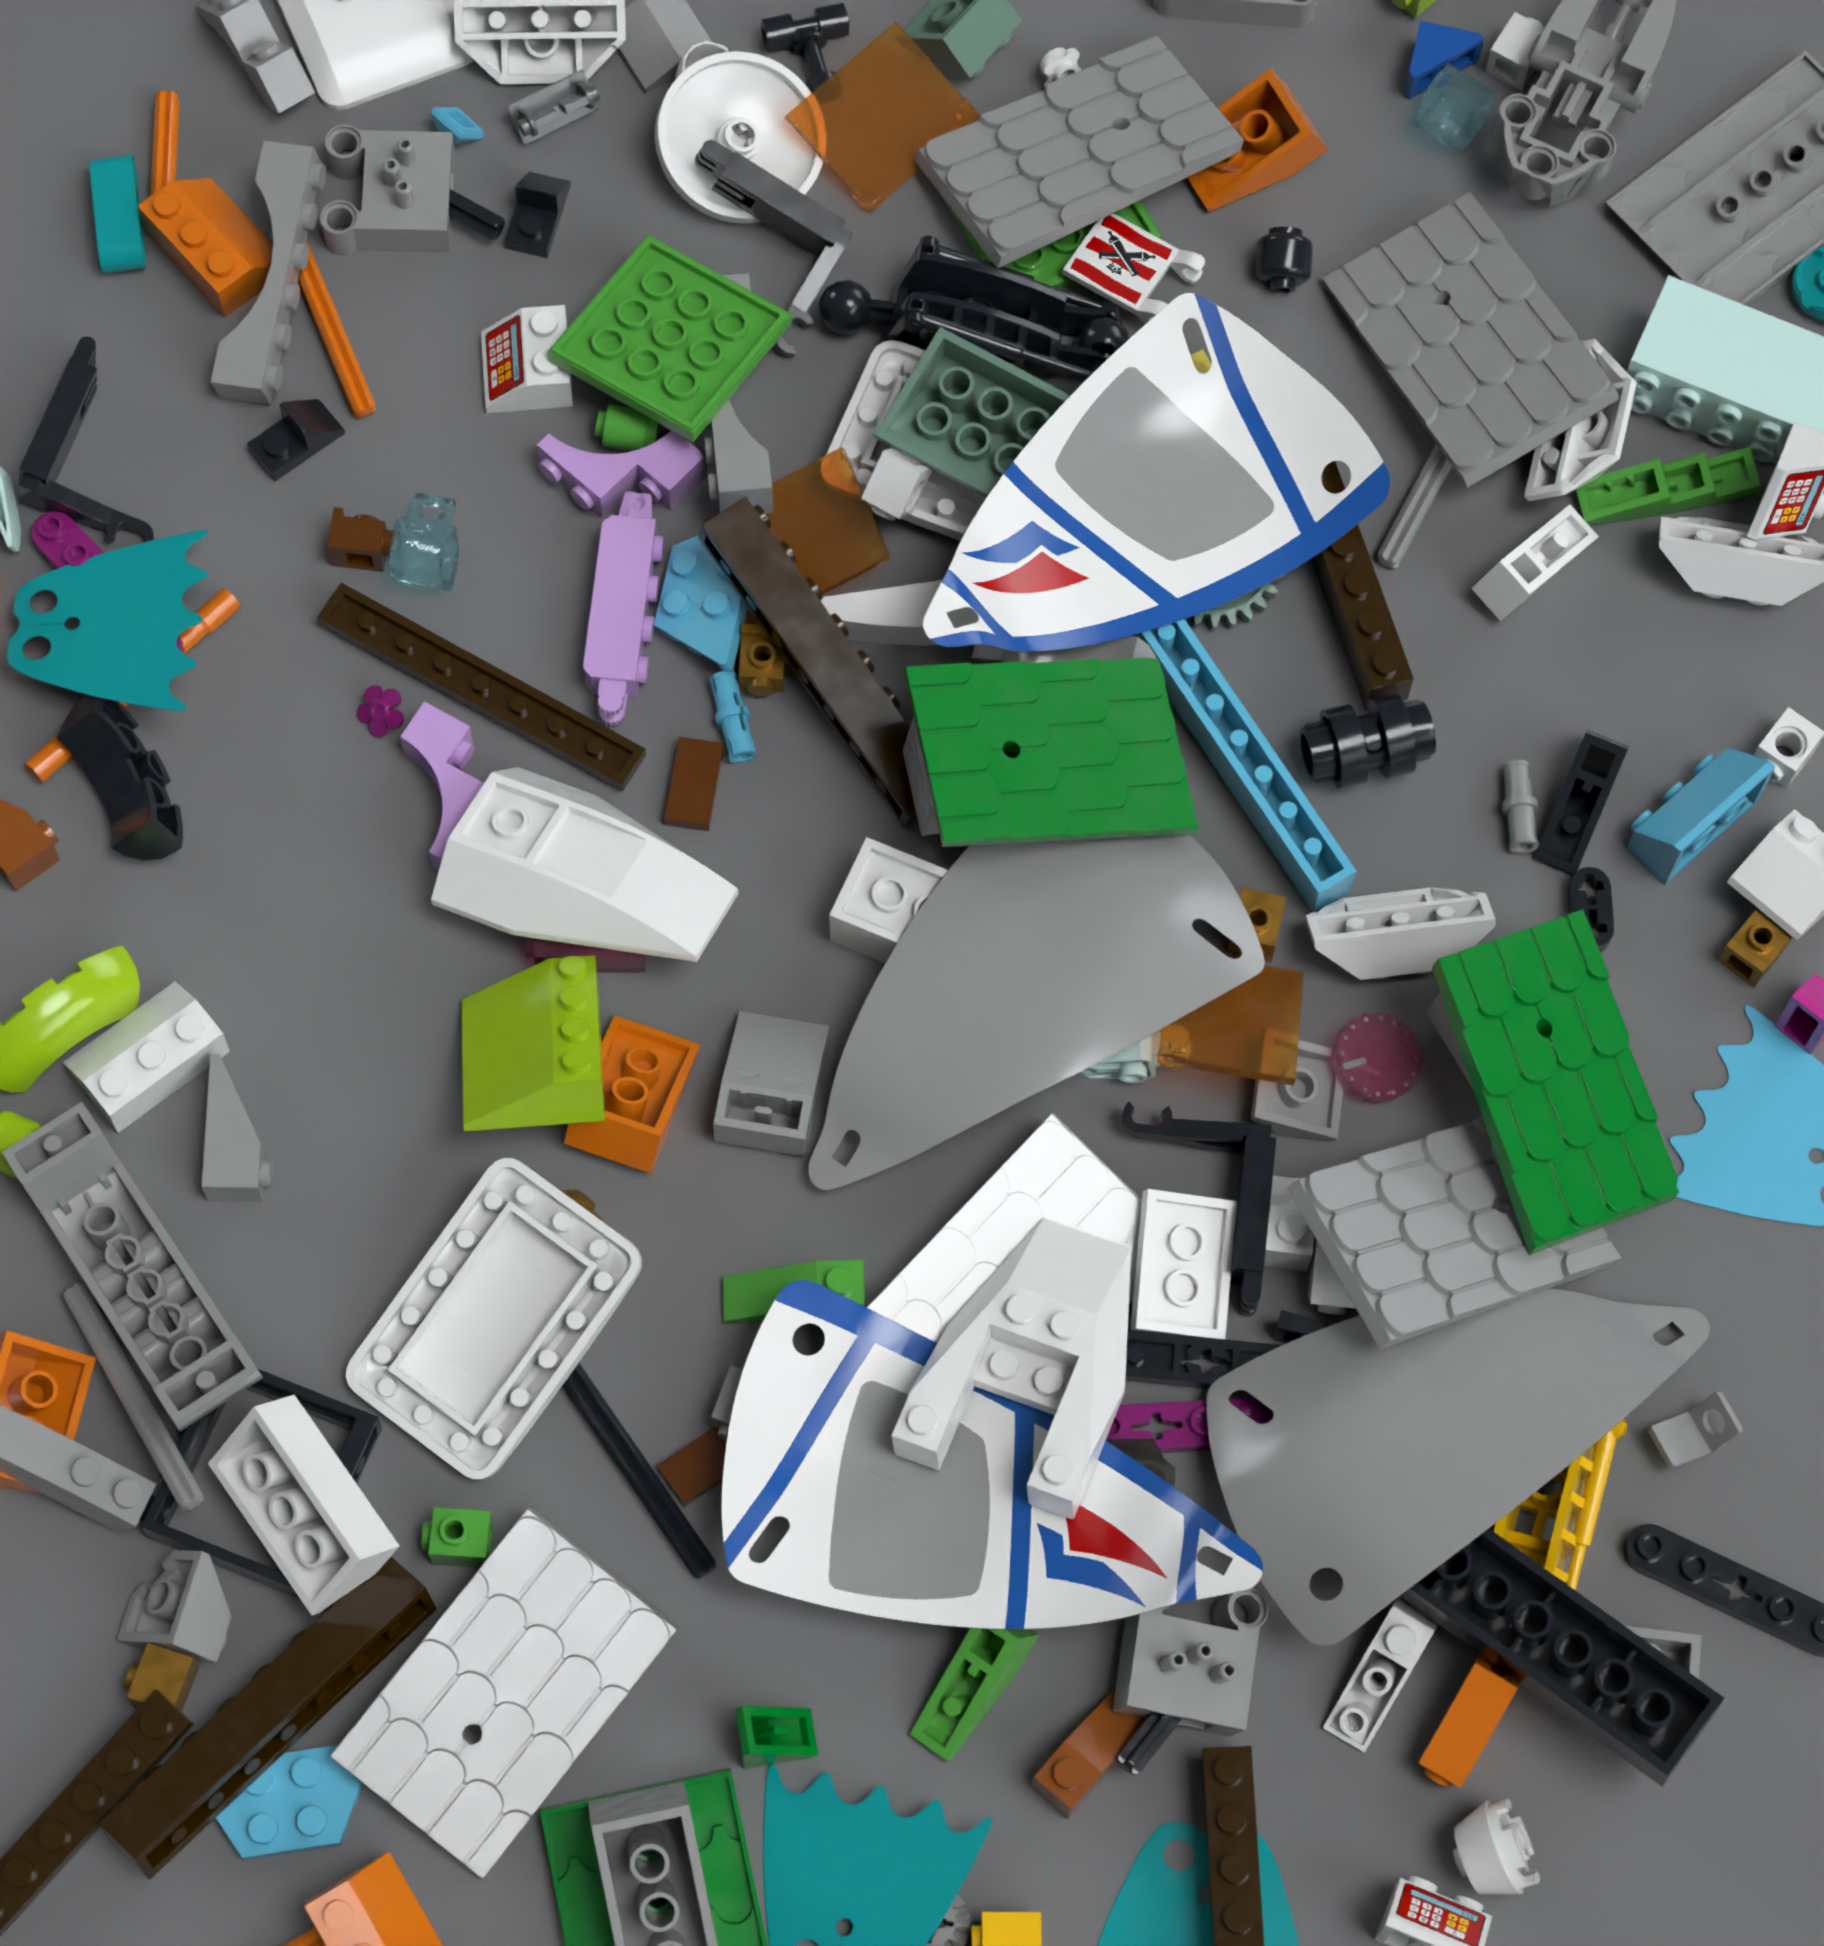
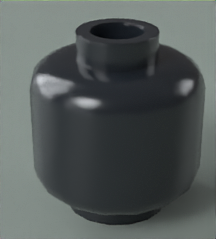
(1284, 258)

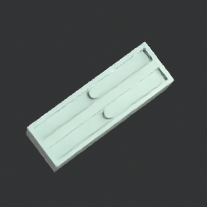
(1727, 371)

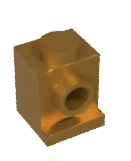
(757, 676)
(1747, 956)

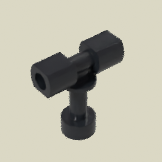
(807, 37)

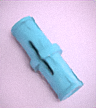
(732, 717)

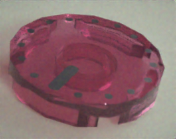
(1377, 1057)

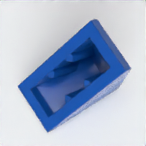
(1435, 48)

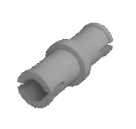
(1520, 806)

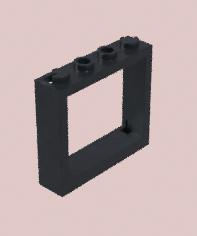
(358, 1447)

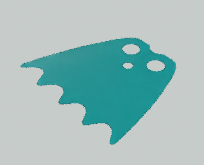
(127, 623)
(858, 1865)
(1163, 1906)

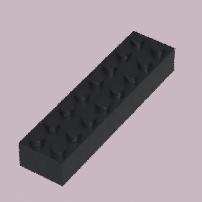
(1568, 1653)

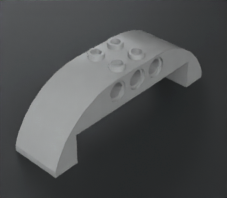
(132, 1266)

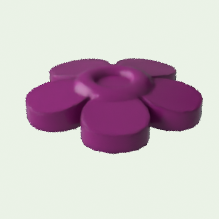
(381, 710)

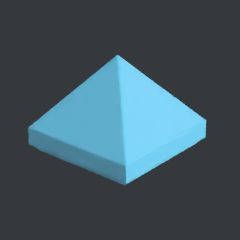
(455, 121)

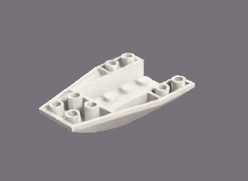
(576, 872)

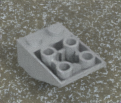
(770, 1083)

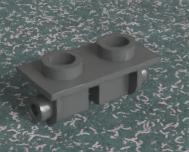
(553, 106)

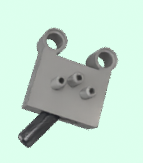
(404, 193)
(1186, 1674)

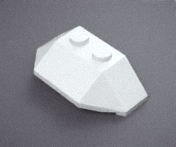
(539, 37)
(1589, 446)
(1724, 562)
(1399, 930)

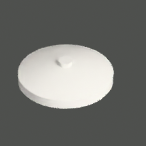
(743, 106)

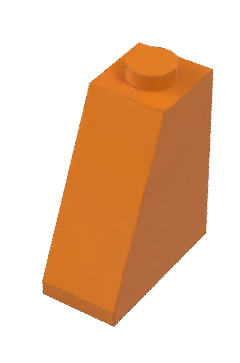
(1468, 1723)

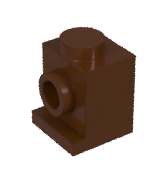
(358, 541)

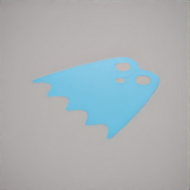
(1759, 1132)

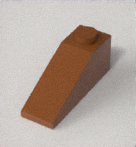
(24, 846)
(1084, 1757)

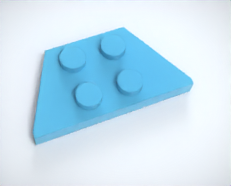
(700, 605)
(293, 1806)

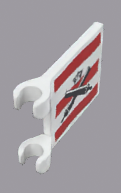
(1128, 264)

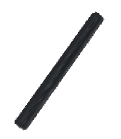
(639, 1473)

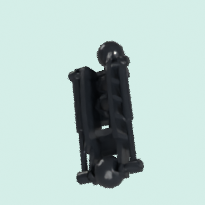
(985, 306)

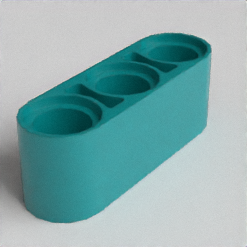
(116, 213)

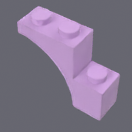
(599, 481)
(441, 747)

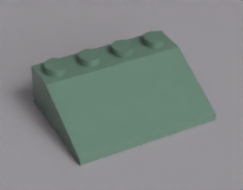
(967, 412)

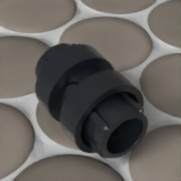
(1387, 737)

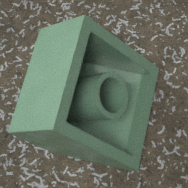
(962, 33)

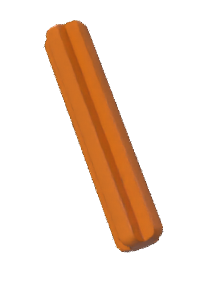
(164, 139)

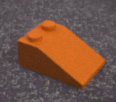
(1275, 144)
(642, 1091)

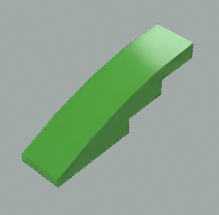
(1668, 488)

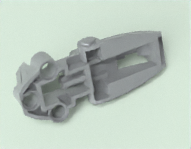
(1588, 83)

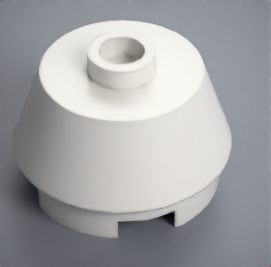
(1494, 1850)

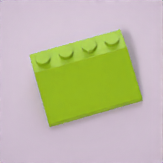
(534, 1048)

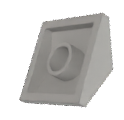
(658, 38)
(1310, 1106)

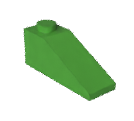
(751, 1294)
(971, 1687)

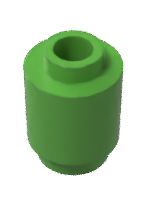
(625, 428)

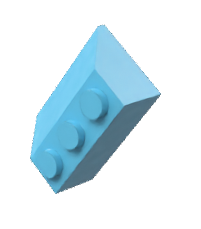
(1698, 811)

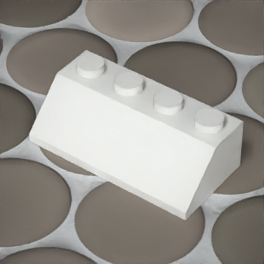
(302, 1503)

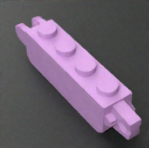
(621, 605)

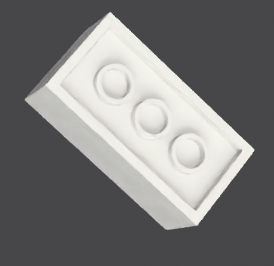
(880, 899)

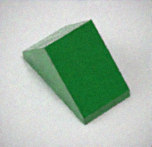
(775, 1735)

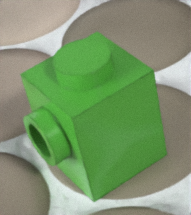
(458, 1537)

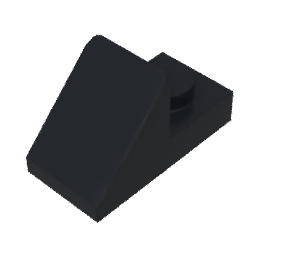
(537, 213)
(299, 435)

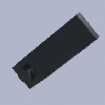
(1581, 801)

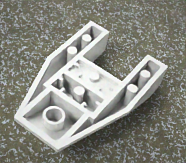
(1043, 1335)

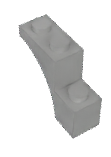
(266, 60)

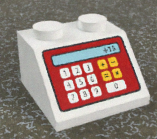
(518, 364)
(1794, 487)
(1426, 1918)

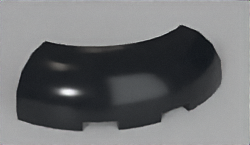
(127, 778)

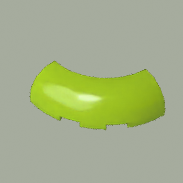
(66, 1014)

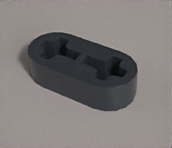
(1602, 903)

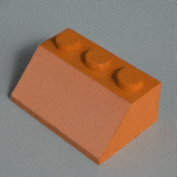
(208, 241)
(43, 1385)
(371, 1909)

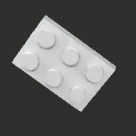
(1183, 1264)

